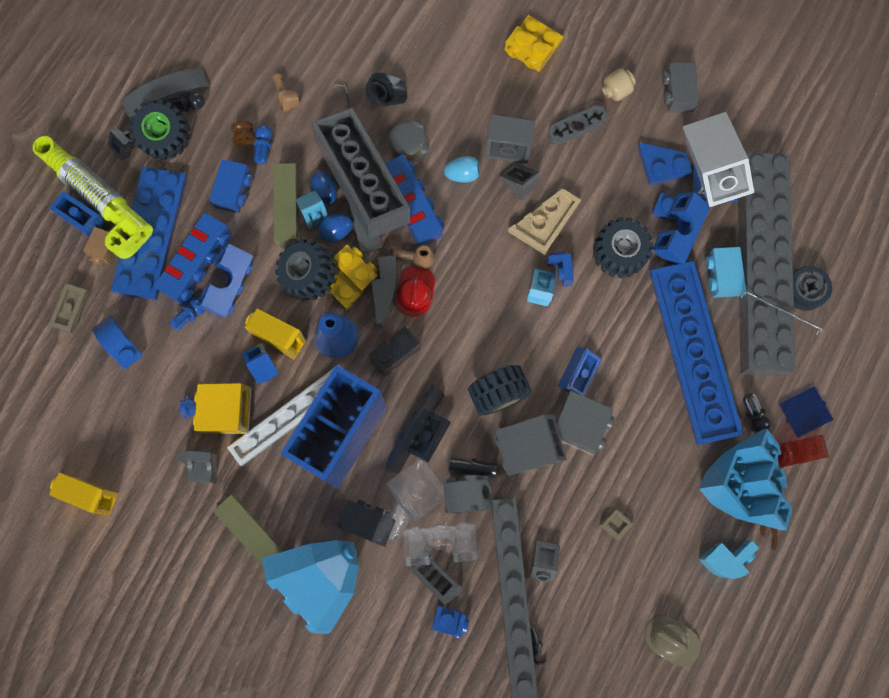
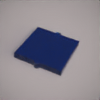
(806, 412)

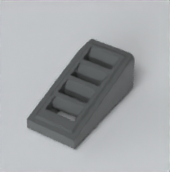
(450, 594)

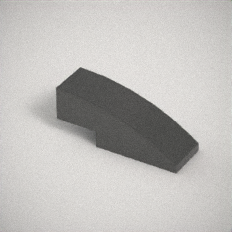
(385, 289)

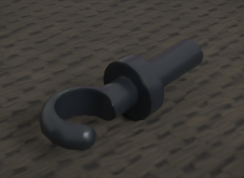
(536, 645)

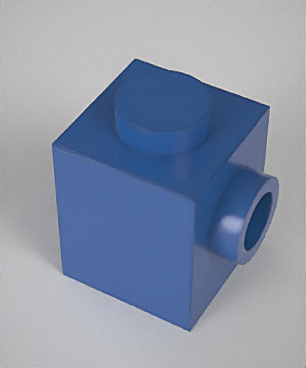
(260, 363)

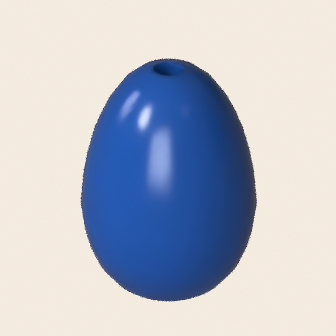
(324, 186)
(335, 227)

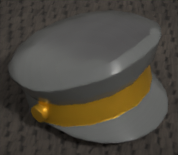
(409, 139)

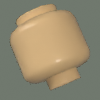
(618, 84)

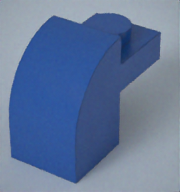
(116, 342)

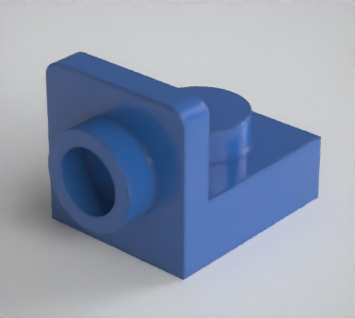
(564, 268)
(450, 622)

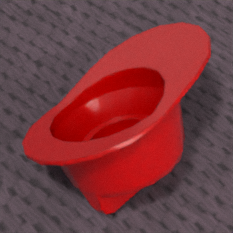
(415, 291)

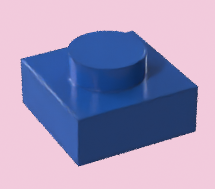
(663, 207)

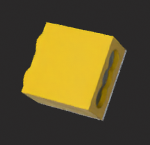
(222, 408)

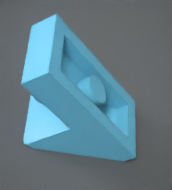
(312, 209)
(541, 287)

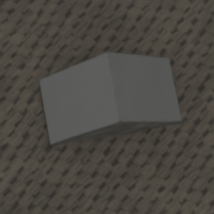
(521, 179)

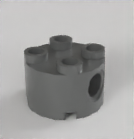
(467, 494)

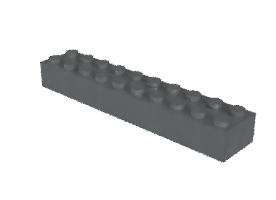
(766, 254)

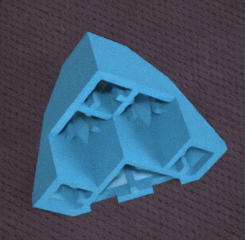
(750, 483)
(315, 581)

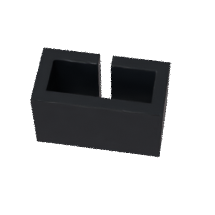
(400, 349)
(367, 523)

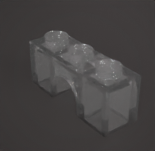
(458, 538)

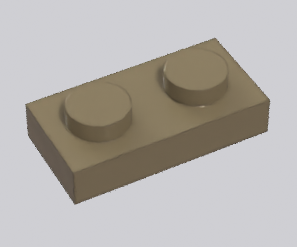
(68, 308)

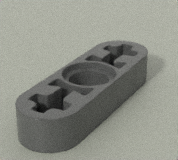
(582, 117)

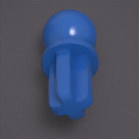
(263, 136)
(186, 315)

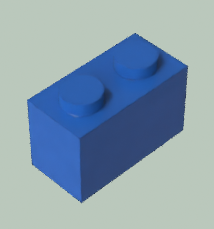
(231, 186)
(76, 214)

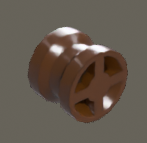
(242, 133)

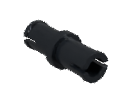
(473, 467)

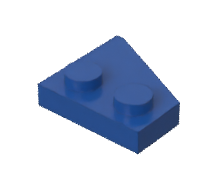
(663, 164)

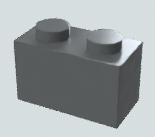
(681, 87)

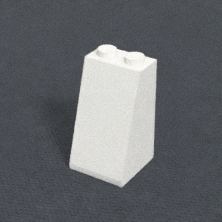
(719, 159)

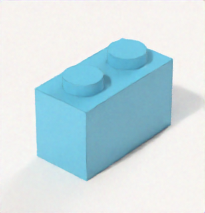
(725, 272)

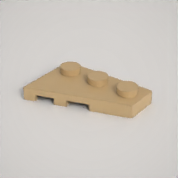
(546, 222)

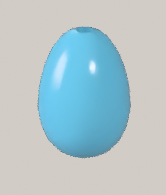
(462, 169)

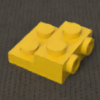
(533, 43)
(353, 277)

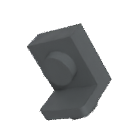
(545, 561)

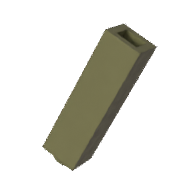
(285, 206)
(247, 528)

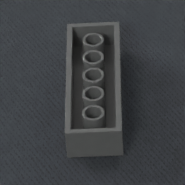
(361, 173)

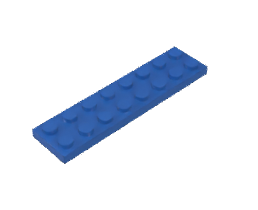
(695, 353)

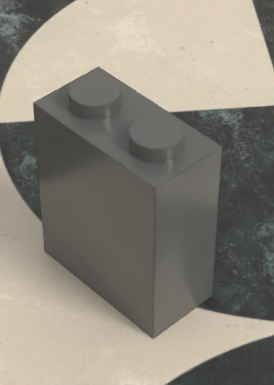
(530, 445)

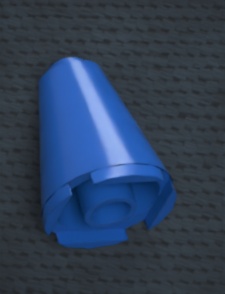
(335, 335)

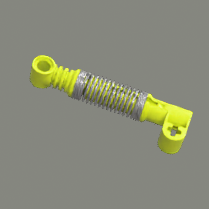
(99, 194)

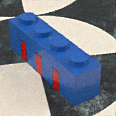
(423, 222)
(193, 259)

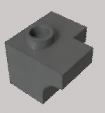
(200, 465)

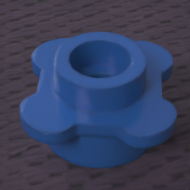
(187, 407)

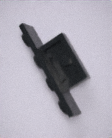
(422, 433)

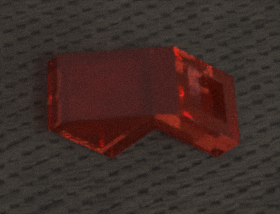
(802, 451)

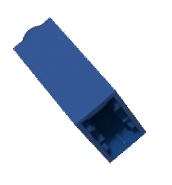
(336, 427)

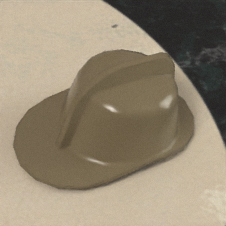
(672, 641)

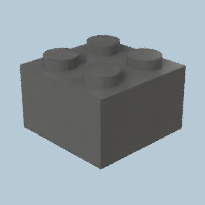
(510, 138)

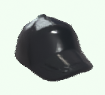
(385, 90)

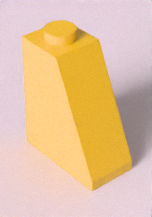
(275, 333)
(83, 494)

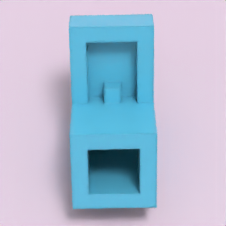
(727, 564)

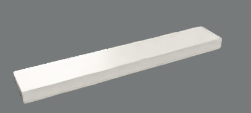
(275, 425)

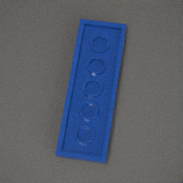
(158, 203)

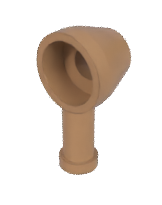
(287, 98)
(421, 262)

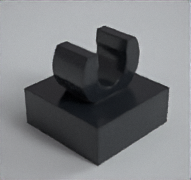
(120, 143)

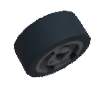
(820, 288)

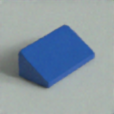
(580, 371)

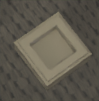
(616, 524)

